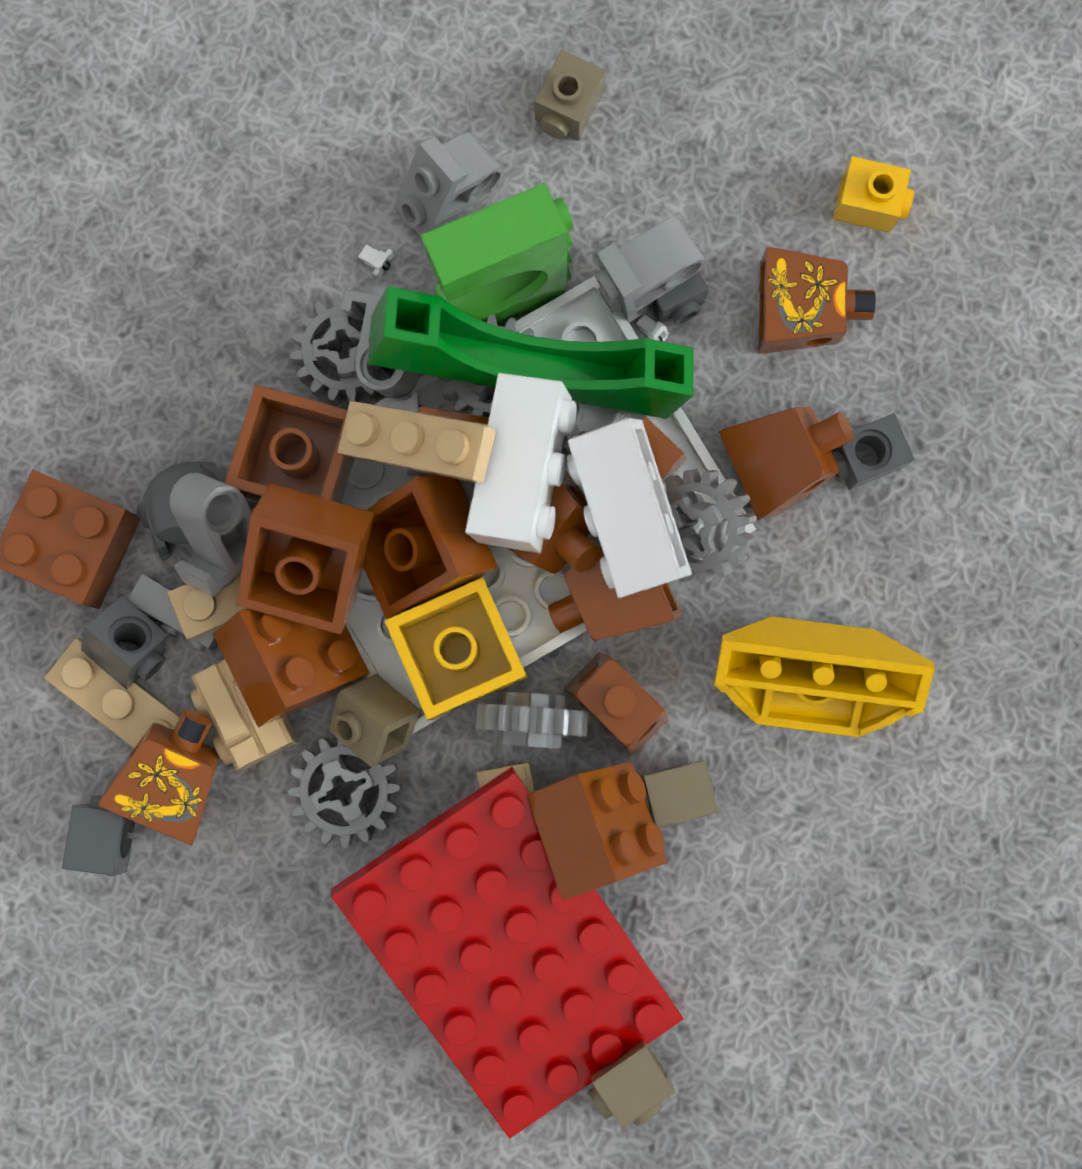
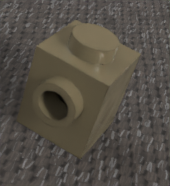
(569, 96)
(373, 719)
(679, 793)
(631, 1087)

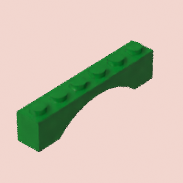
(437, 339)

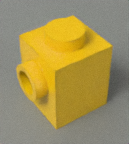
(873, 194)

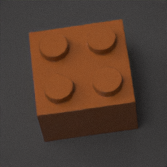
(290, 446)
(66, 540)
(422, 544)
(304, 558)
(286, 663)
(597, 829)

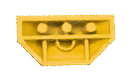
(821, 676)

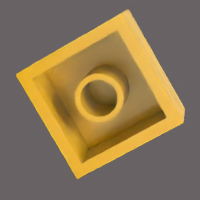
(455, 649)

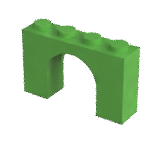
(504, 256)

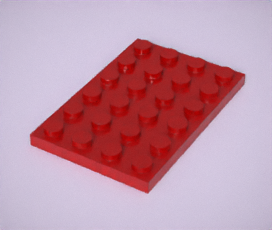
(496, 964)

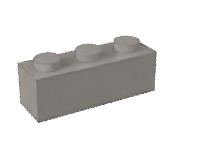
(153, 601)

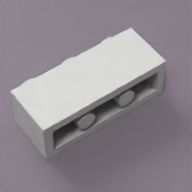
(523, 464)
(627, 507)

